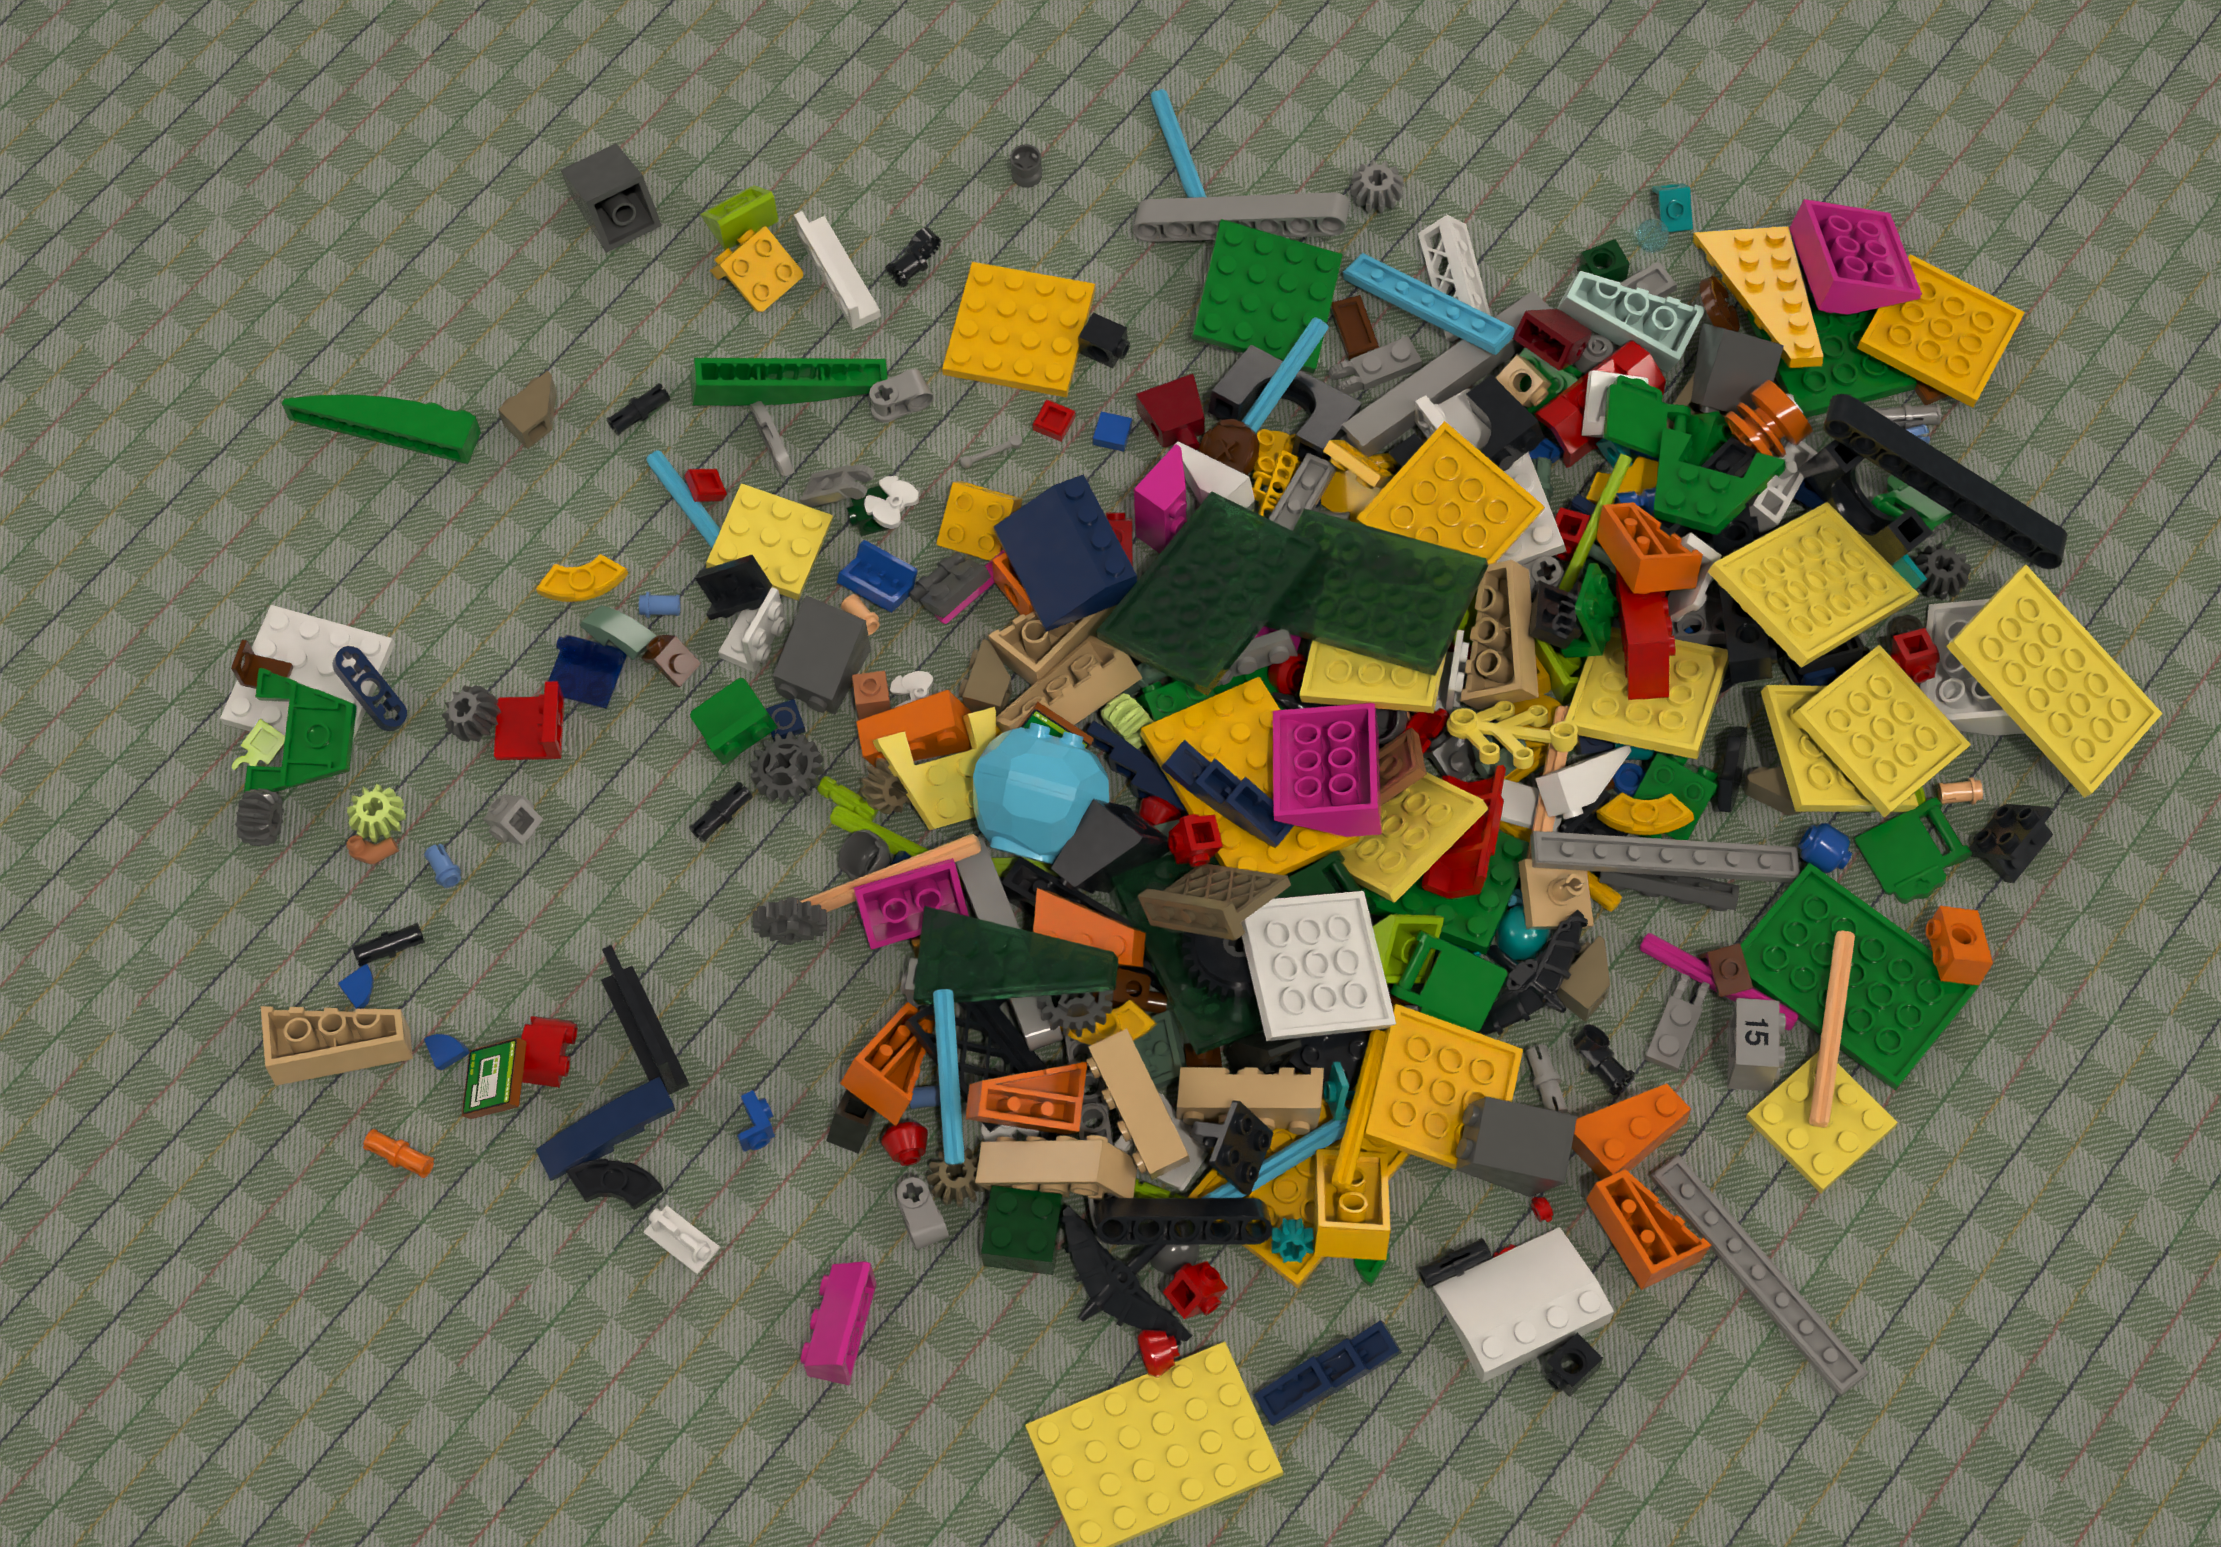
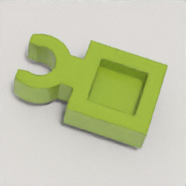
(262, 744)

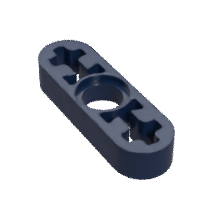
(362, 663)

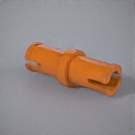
(398, 1153)

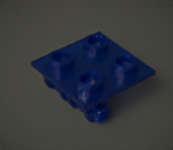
(587, 670)

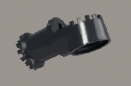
(914, 260)
(1594, 1046)

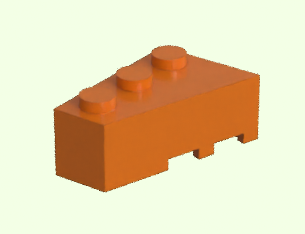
(1645, 553)
(931, 727)
(1079, 924)
(889, 1066)
(1032, 1100)
(1628, 1130)
(1643, 1231)

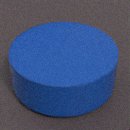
(1628, 779)

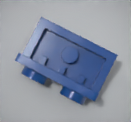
(878, 576)

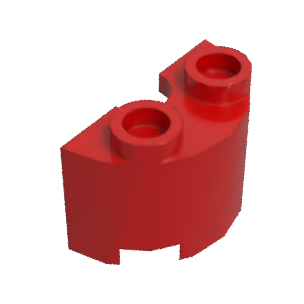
(546, 1050)

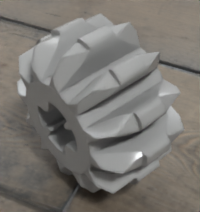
(1377, 186)

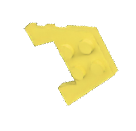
(941, 787)

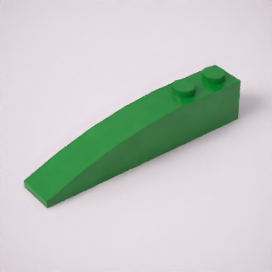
(781, 380)
(392, 422)

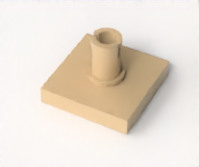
(1553, 895)

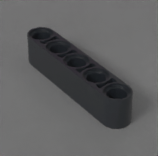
(1196, 1231)

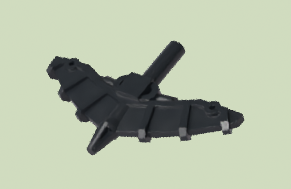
(1536, 981)
(1115, 1283)

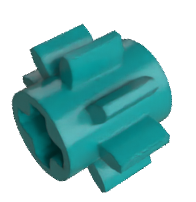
(1292, 1240)

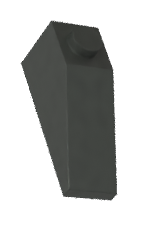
(1258, 1053)
(851, 1123)

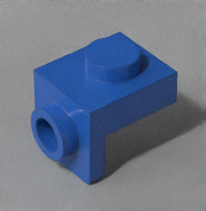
(759, 1113)

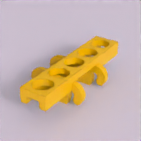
(1274, 480)

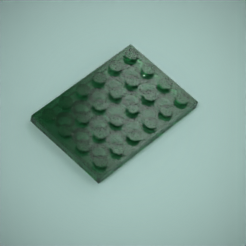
(1209, 593)
(1380, 593)

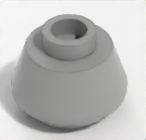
(1595, 352)

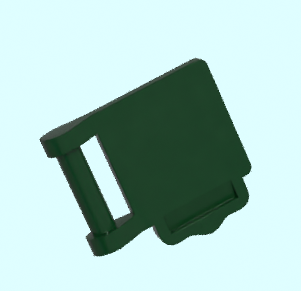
(1314, 882)

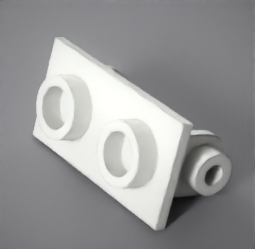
(681, 1239)

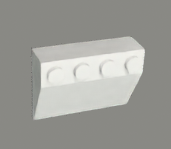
(1954, 688)
(1523, 1304)

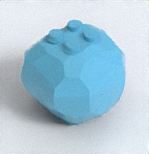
(1035, 791)

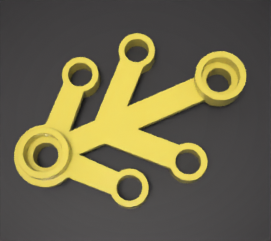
(1471, 725)

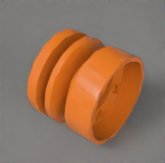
(1770, 422)

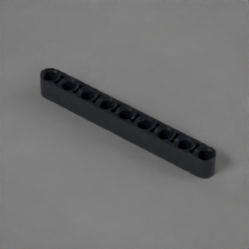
(1945, 481)

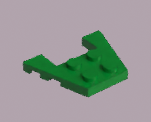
(1704, 496)
(315, 736)

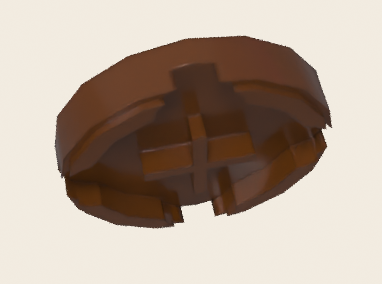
(1713, 297)
(1232, 445)

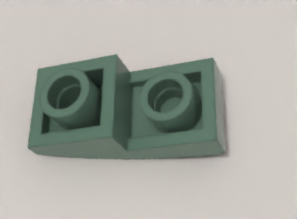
(623, 631)

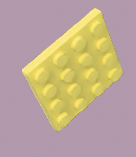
(1351, 678)
(1657, 724)
(1881, 730)
(1810, 773)
(1415, 834)

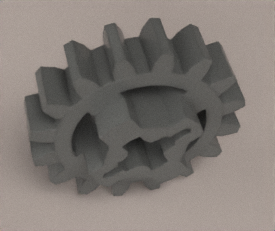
(771, 771)
(790, 921)
(1076, 1012)

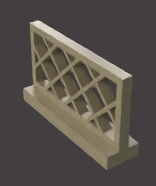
(1208, 900)

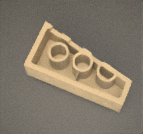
(1502, 649)
(1033, 651)
(1076, 685)
(331, 1041)
(1277, 1099)
(1138, 1104)
(1057, 1166)

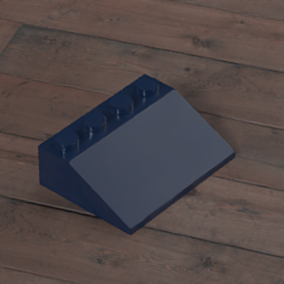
(1066, 554)

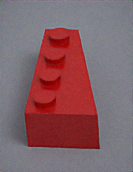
(1645, 641)

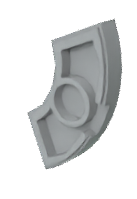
(771, 438)

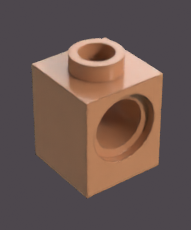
(871, 693)

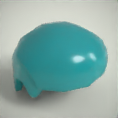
(1516, 940)

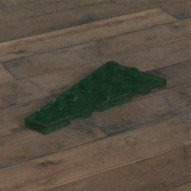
(1003, 962)

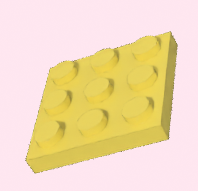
(777, 533)
(1819, 1152)

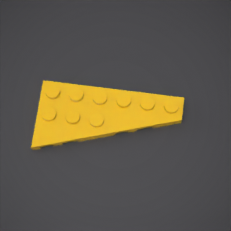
(1767, 280)

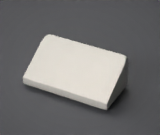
(1521, 805)

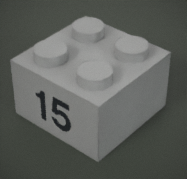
(1755, 1044)

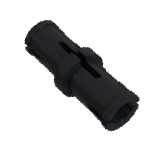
(638, 409)
(721, 812)
(388, 944)
(1454, 1263)

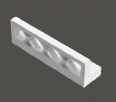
(1461, 265)
(837, 270)

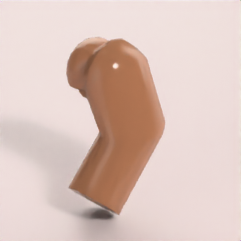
(369, 852)

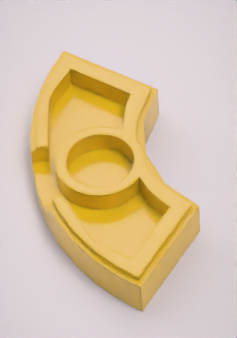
(1638, 477)
(582, 582)
(1645, 816)
(1126, 1016)

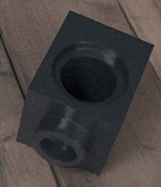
(1103, 340)
(1580, 1352)

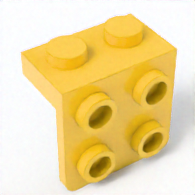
(758, 268)

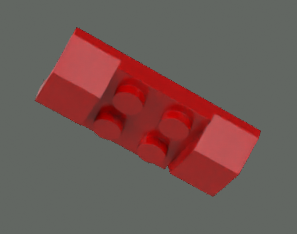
(1566, 411)
(1465, 864)

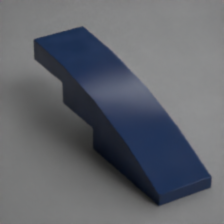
(1134, 765)
(1226, 794)
(604, 1128)
(1327, 1373)

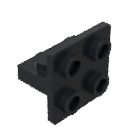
(2013, 838)
(1236, 1145)

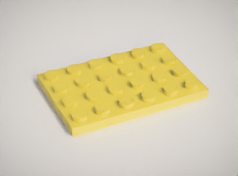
(1813, 584)
(2054, 680)
(1154, 1450)

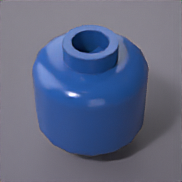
(1825, 847)

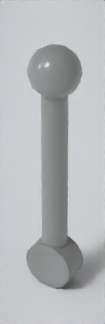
(1014, 442)

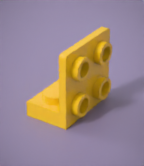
(1355, 480)
(971, 519)

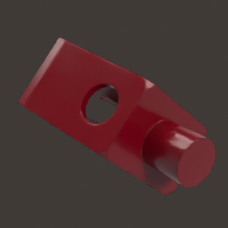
(1553, 336)
(1173, 412)

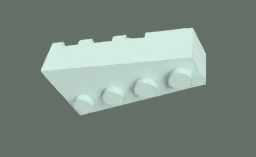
(1628, 314)

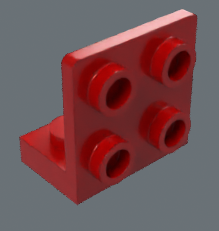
(530, 726)

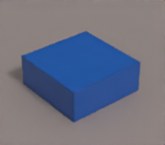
(1112, 431)

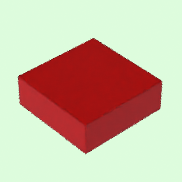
(1054, 420)
(705, 485)

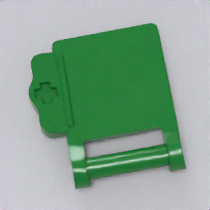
(1638, 416)
(1908, 497)
(1907, 857)
(1458, 987)

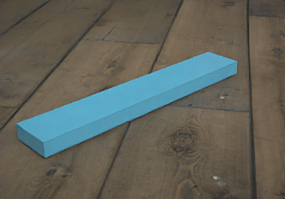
(1429, 303)

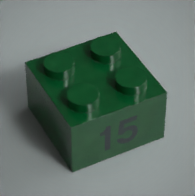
(1022, 1230)

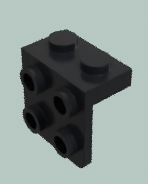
(1325, 1049)

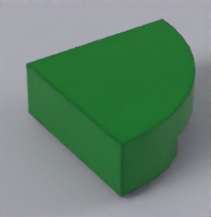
(1370, 1269)

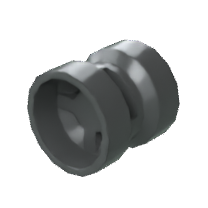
(1026, 165)

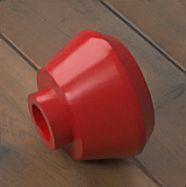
(1287, 675)
(1158, 811)
(905, 1142)
(1157, 1351)

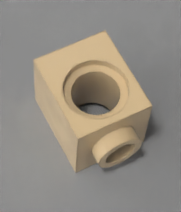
(1512, 375)

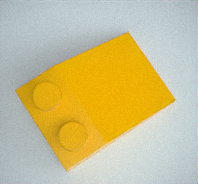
(1352, 1219)

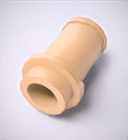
(854, 606)
(1958, 792)

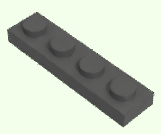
(1685, 890)

